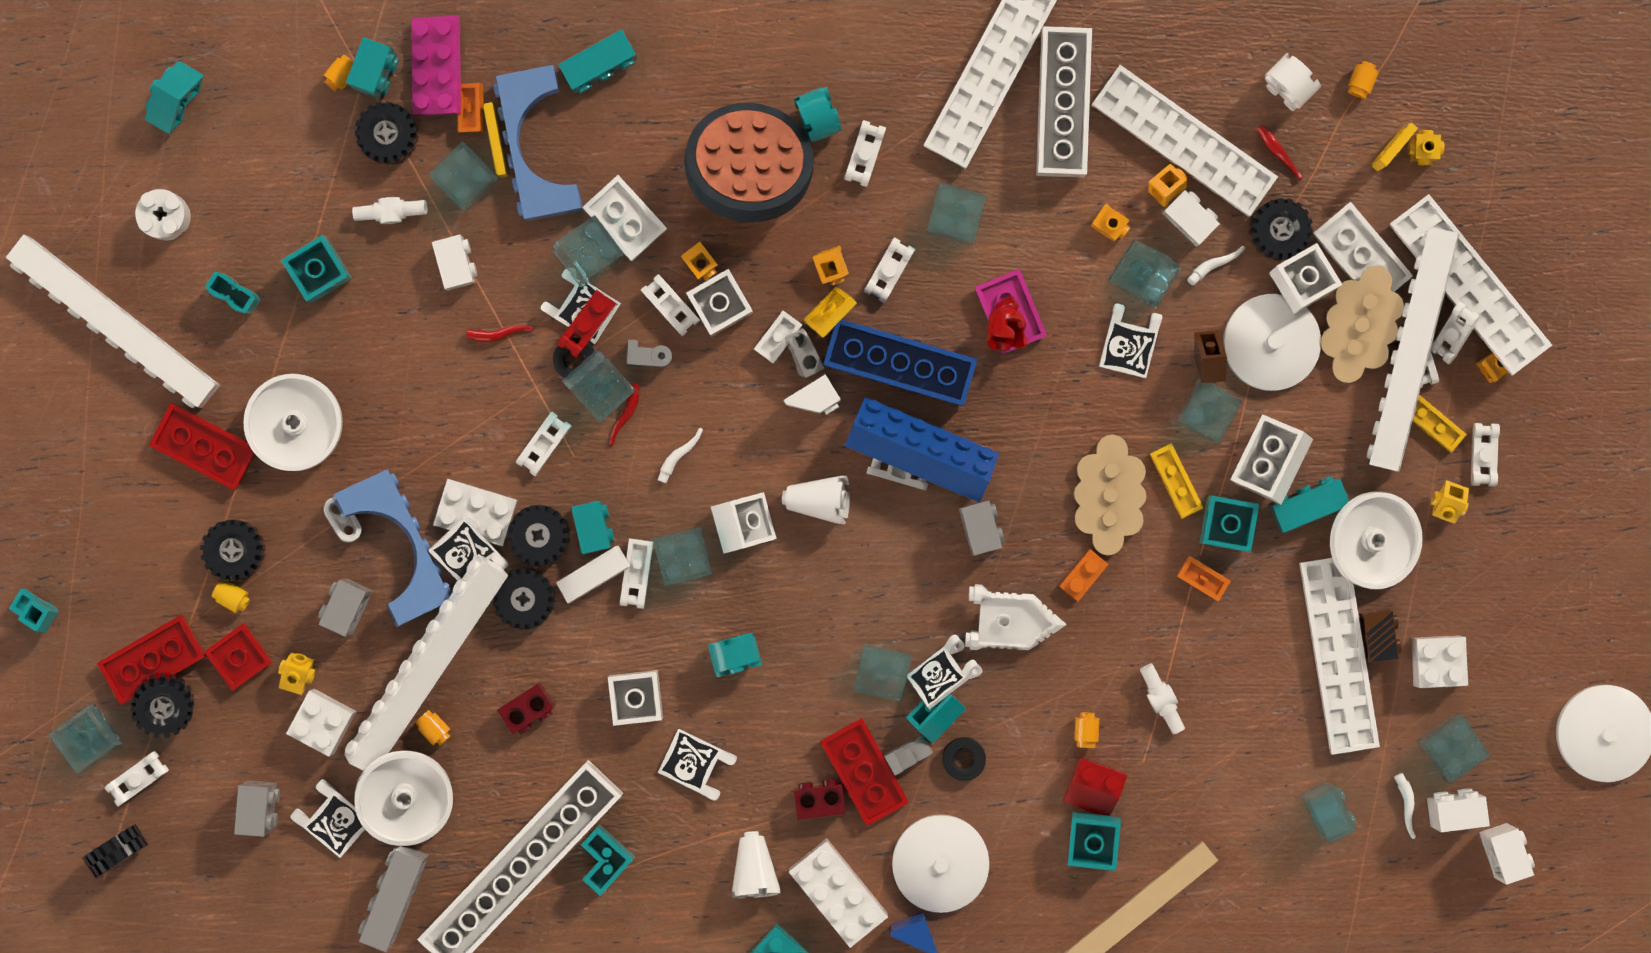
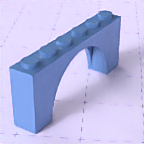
(518, 95)
(380, 497)

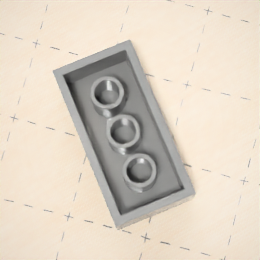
(394, 897)

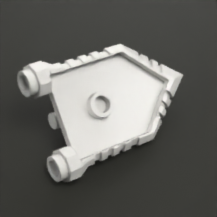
(1010, 620)

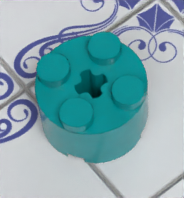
(817, 114)
(734, 654)

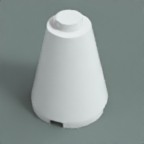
(820, 499)
(754, 869)

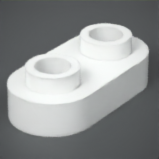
(339, 523)

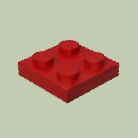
(238, 656)

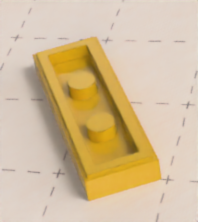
(495, 140)
(1437, 425)
(1176, 481)

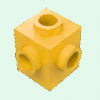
(1417, 150)
(1447, 506)
(296, 673)

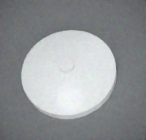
(1270, 343)
(293, 422)
(1376, 540)
(1604, 733)
(403, 798)
(940, 863)

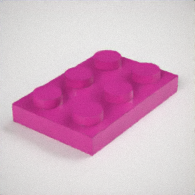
(1012, 285)

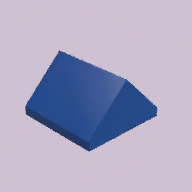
(914, 932)

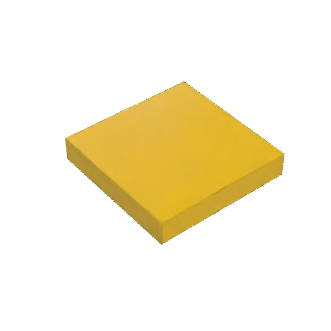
(1394, 146)
(829, 311)

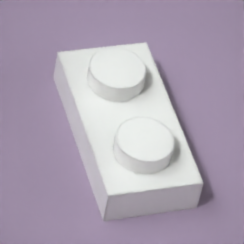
(774, 341)

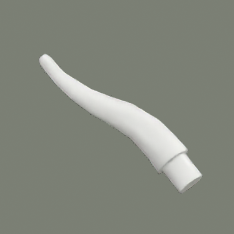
(1205, 267)
(671, 460)
(1408, 796)

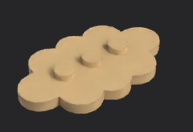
(1362, 324)
(1109, 494)

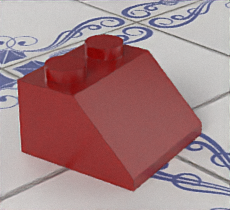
(1095, 787)

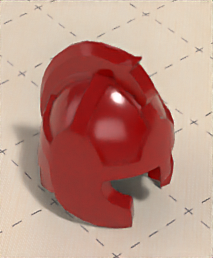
(1006, 326)

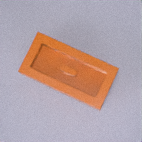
(472, 111)
(1083, 575)
(1203, 578)

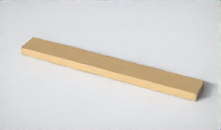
(1146, 901)

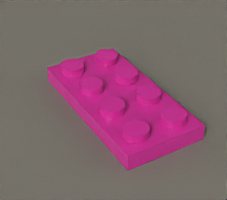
(436, 66)

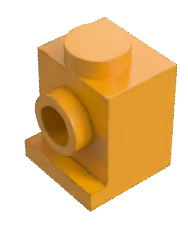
(1168, 176)
(1101, 223)
(695, 254)
(826, 273)
(1490, 368)

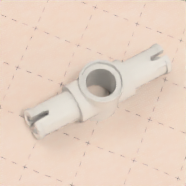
(390, 210)
(1162, 698)

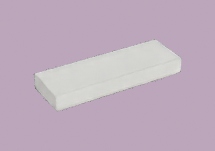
(593, 574)

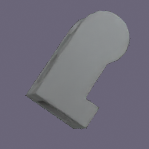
(803, 353)
(652, 357)
(908, 754)

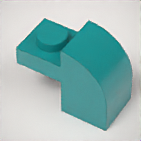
(34, 611)

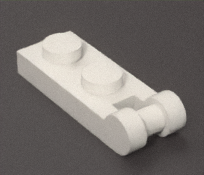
(637, 575)

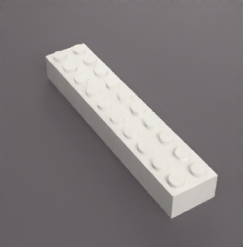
(522, 863)

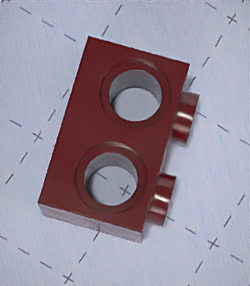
(524, 704)
(820, 806)

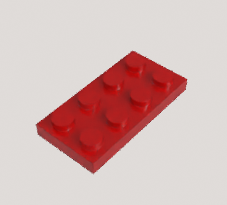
(203, 446)
(160, 651)
(864, 771)

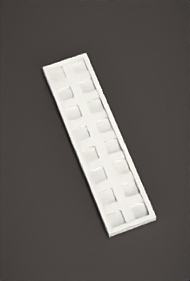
(987, 79)
(1184, 141)
(1502, 321)
(1339, 657)

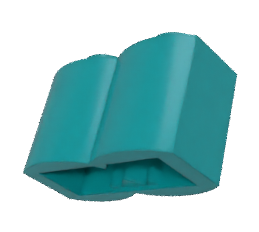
(236, 296)

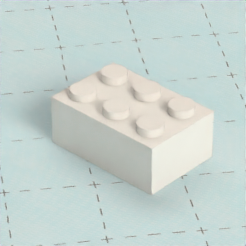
(1271, 459)

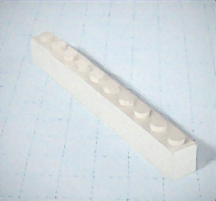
(113, 321)
(1414, 348)
(426, 663)

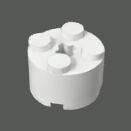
(1291, 81)
(167, 227)

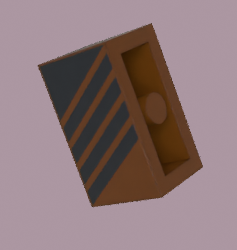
(1210, 356)
(1380, 636)

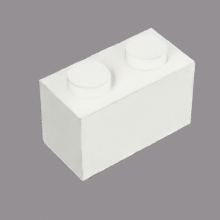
(1191, 217)
(454, 262)

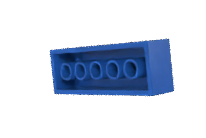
(900, 362)
(922, 449)

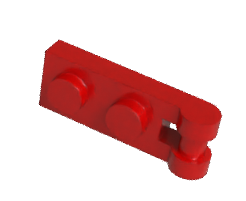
(587, 323)

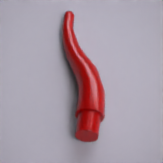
(1276, 148)
(491, 336)
(631, 405)

